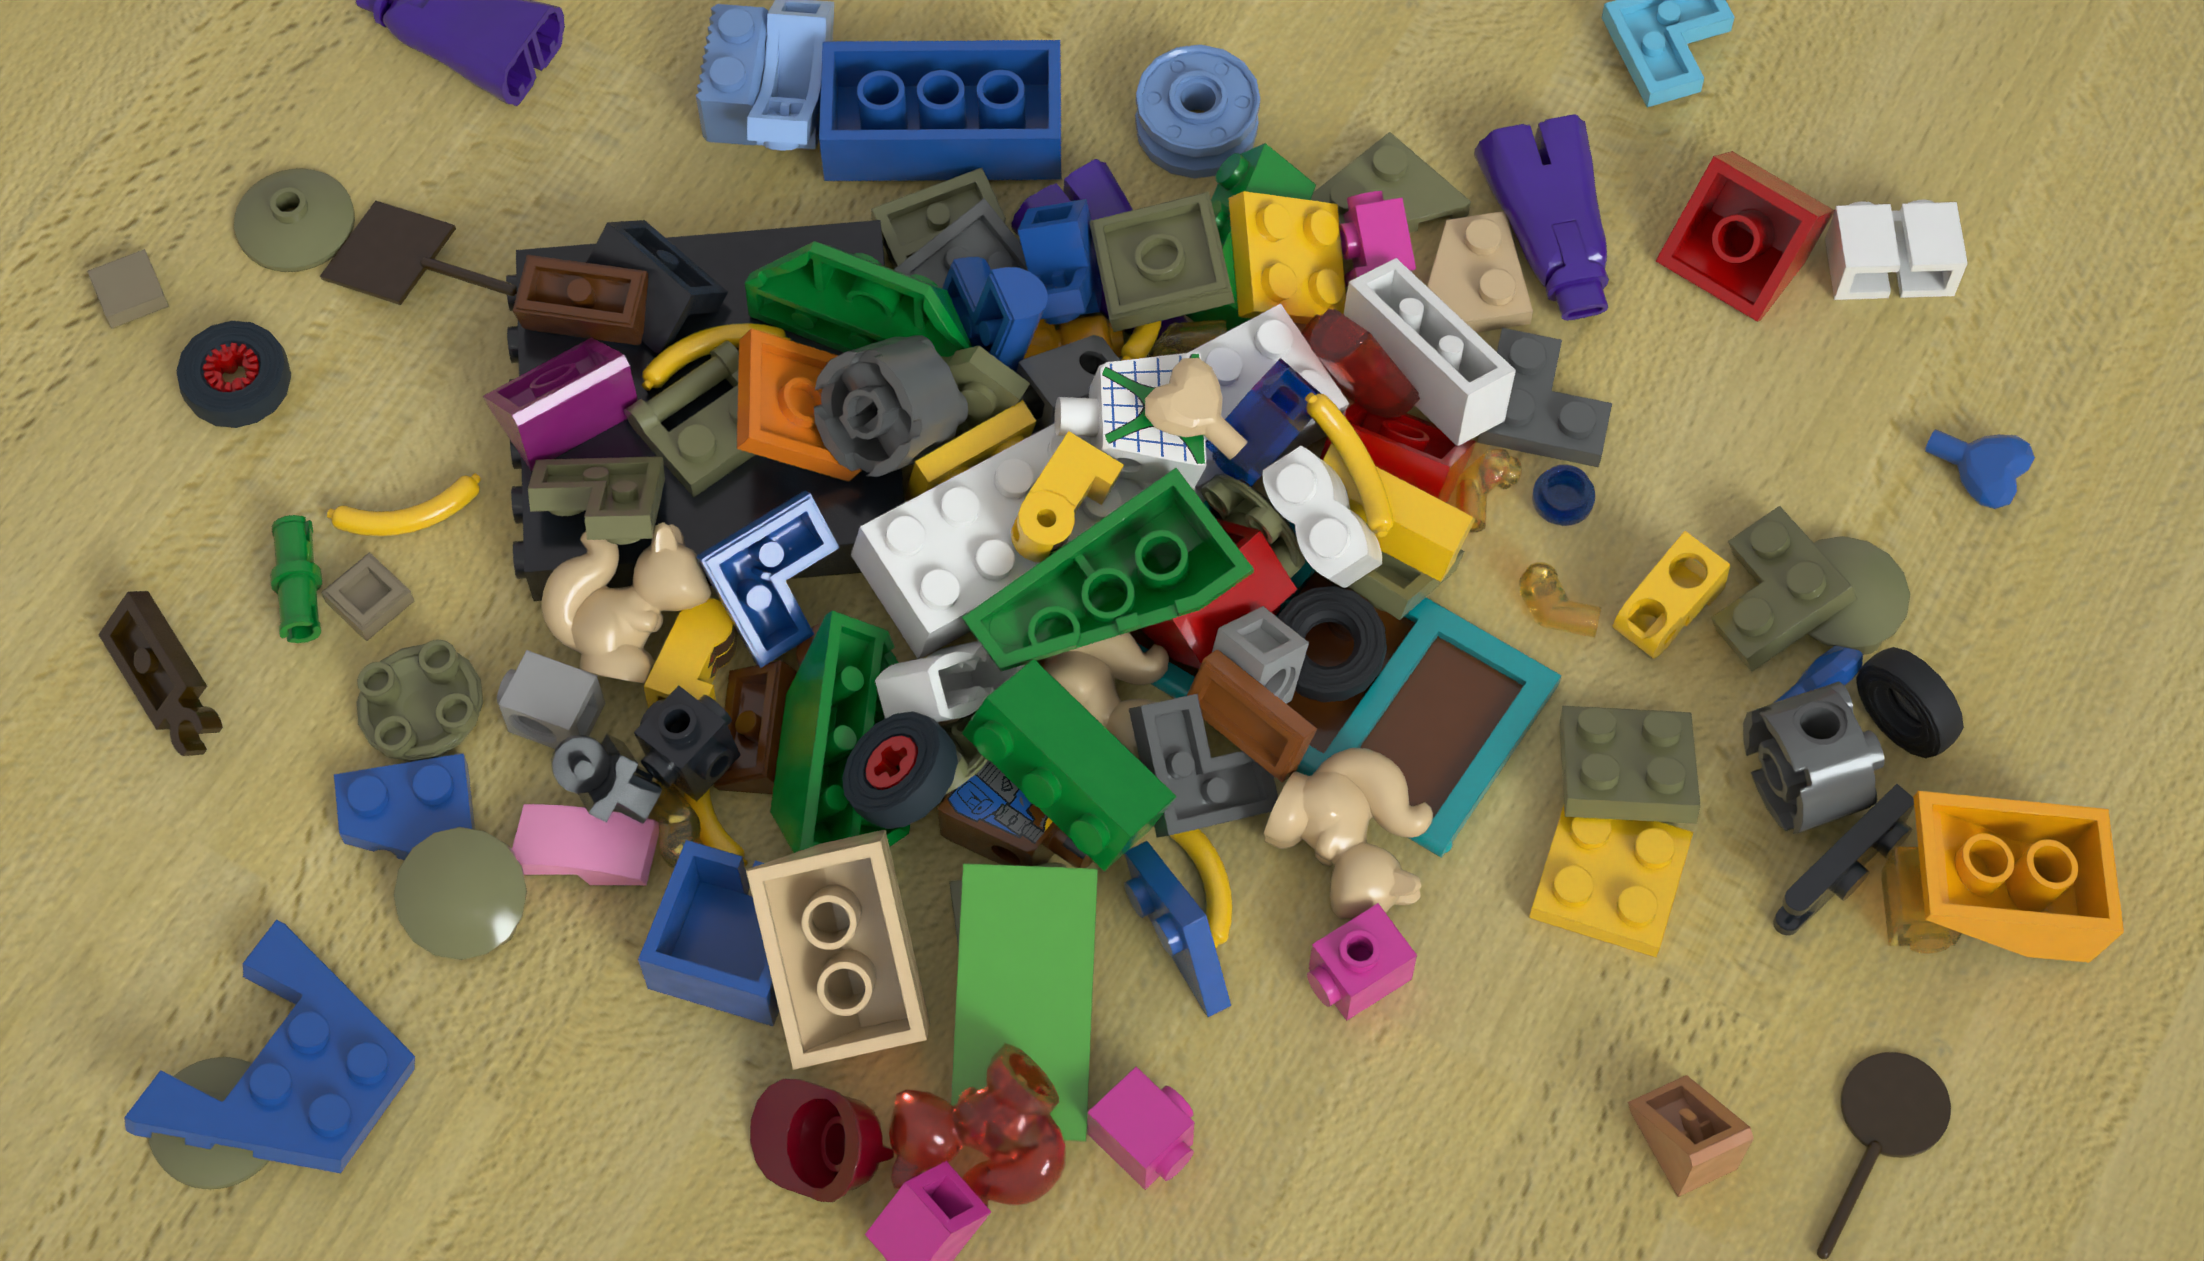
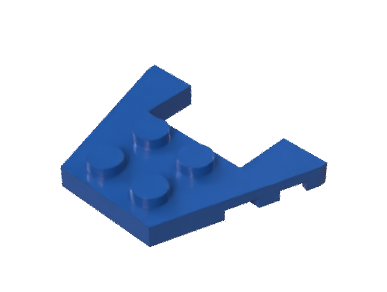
(309, 1088)

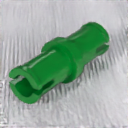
(296, 579)

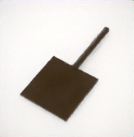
(392, 253)

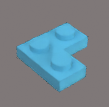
(1655, 39)

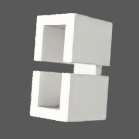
(1917, 242)

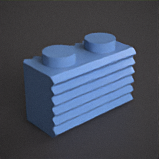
(731, 72)

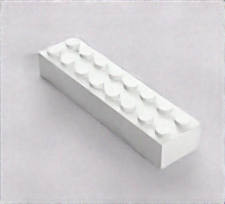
(954, 541)

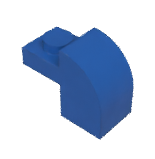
(1063, 256)

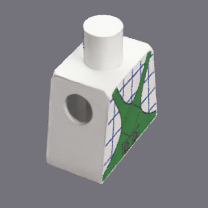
(1118, 421)

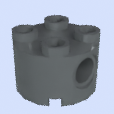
(888, 404)
(1812, 758)

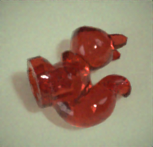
(1002, 1121)

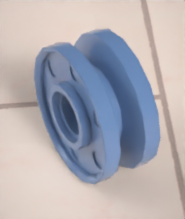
(1196, 80)

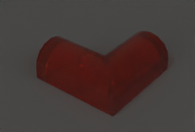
(1360, 365)

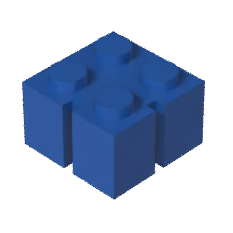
(709, 938)

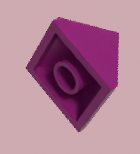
(564, 401)

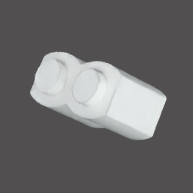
(1327, 531)
(943, 685)

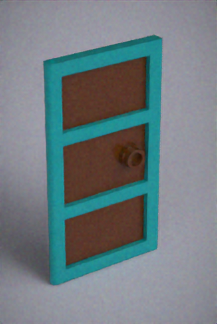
(1440, 708)

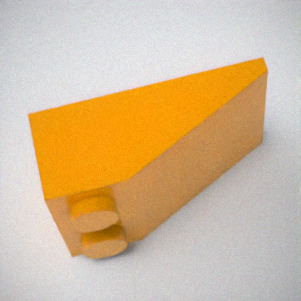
(2020, 873)

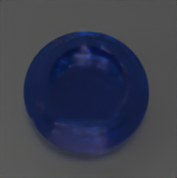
(1563, 495)

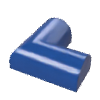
(996, 306)
(752, 573)

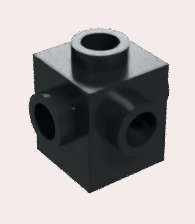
(687, 742)

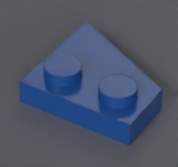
(403, 803)
(1178, 924)

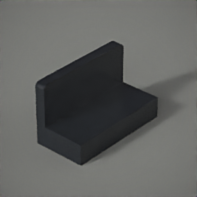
(674, 281)

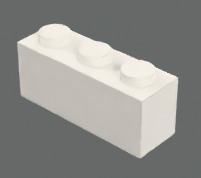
(1457, 373)

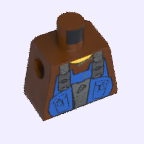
(1002, 824)

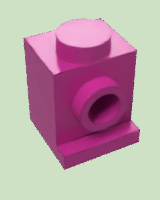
(1375, 233)

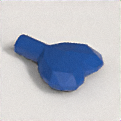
(1986, 465)
(1833, 666)

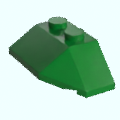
(851, 301)
(823, 719)

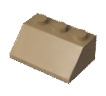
(839, 950)

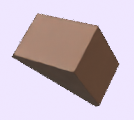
(1691, 1133)

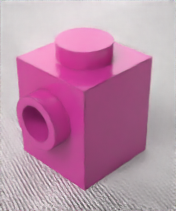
(1360, 963)
(1143, 1128)
(929, 1218)

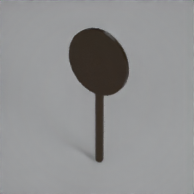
(1894, 1110)

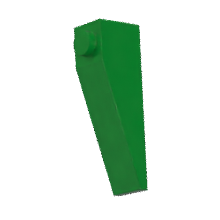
(1126, 572)

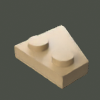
(1481, 273)

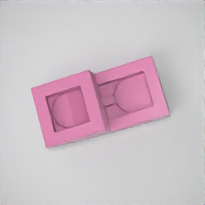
(576, 843)

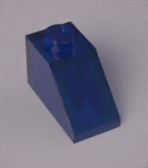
(1268, 420)

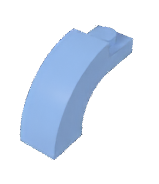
(790, 92)

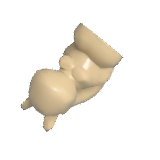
(615, 623)
(1090, 676)
(1333, 818)

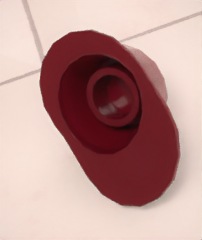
(815, 1139)

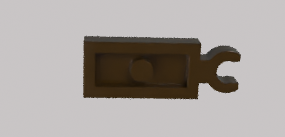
(159, 672)

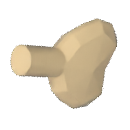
(1193, 407)

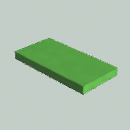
(1027, 978)

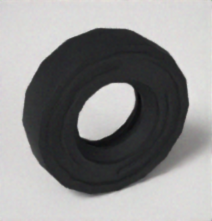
(1365, 627)
(1909, 702)

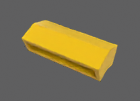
(1424, 528)

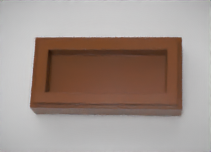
(1251, 716)

